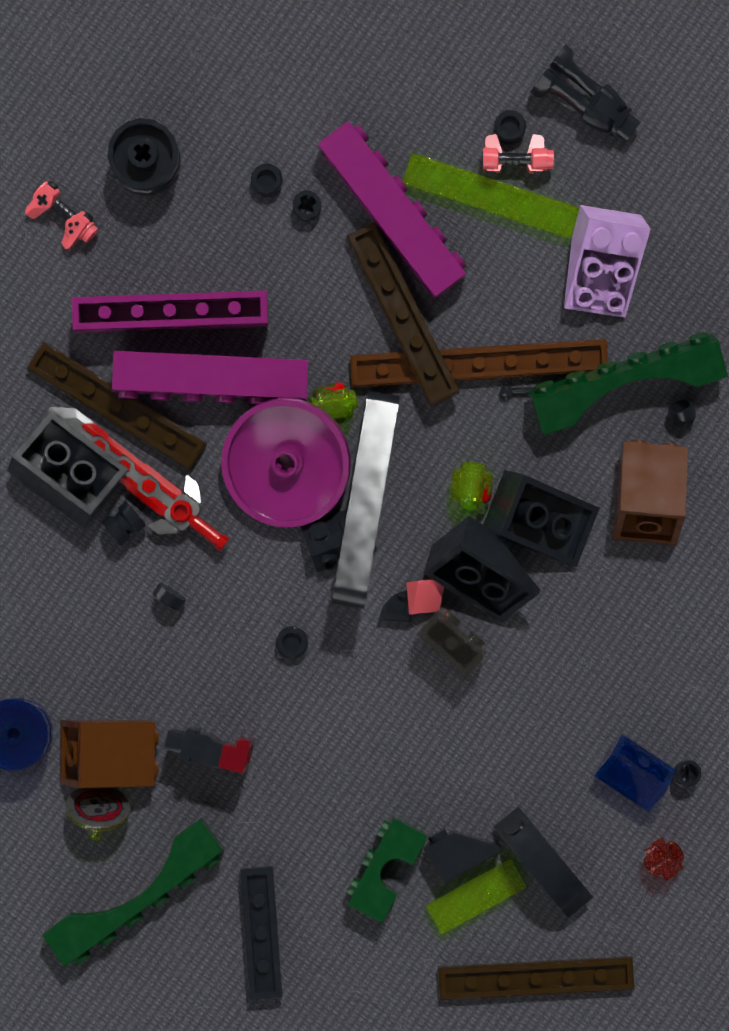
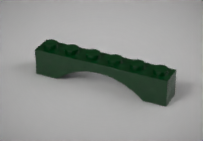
(563, 402)
(80, 931)

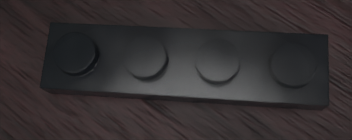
(261, 932)

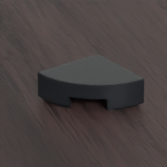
(396, 608)

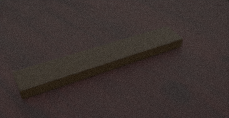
(403, 314)
(126, 413)
(536, 978)

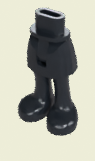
(602, 112)

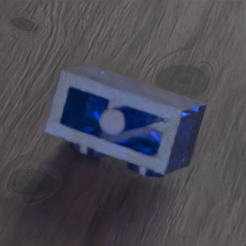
(635, 772)

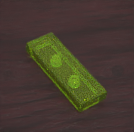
(476, 896)

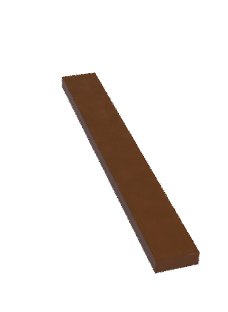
(485, 362)

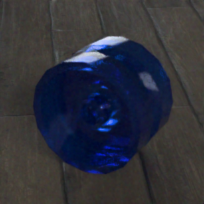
(34, 730)

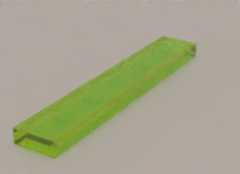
(491, 196)

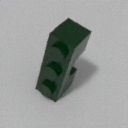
(370, 893)

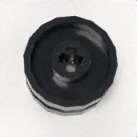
(140, 138)

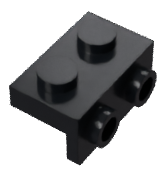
(325, 540)

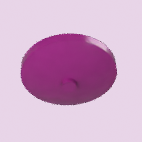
(286, 462)

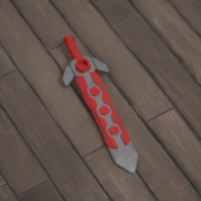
(148, 485)

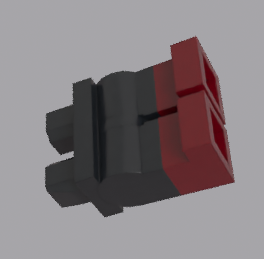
(209, 749)

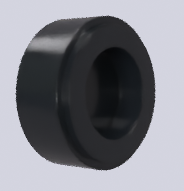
(510, 126)
(266, 180)
(169, 596)
(292, 642)

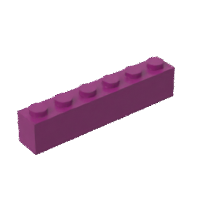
(392, 210)
(170, 312)
(208, 377)

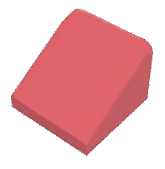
(424, 596)

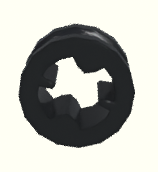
(316, 207)

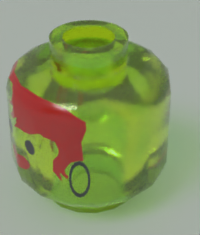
(335, 401)
(471, 485)

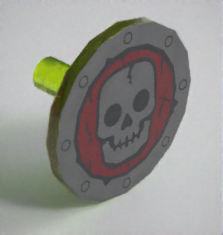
(98, 809)

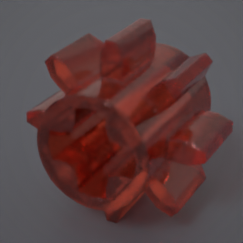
(664, 859)

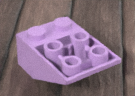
(604, 260)

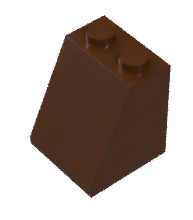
(651, 492)
(108, 753)

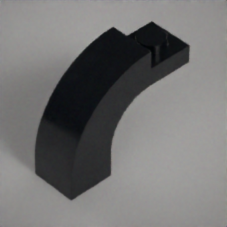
(543, 862)

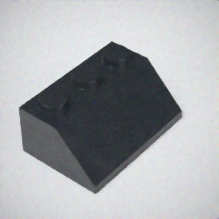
(67, 469)

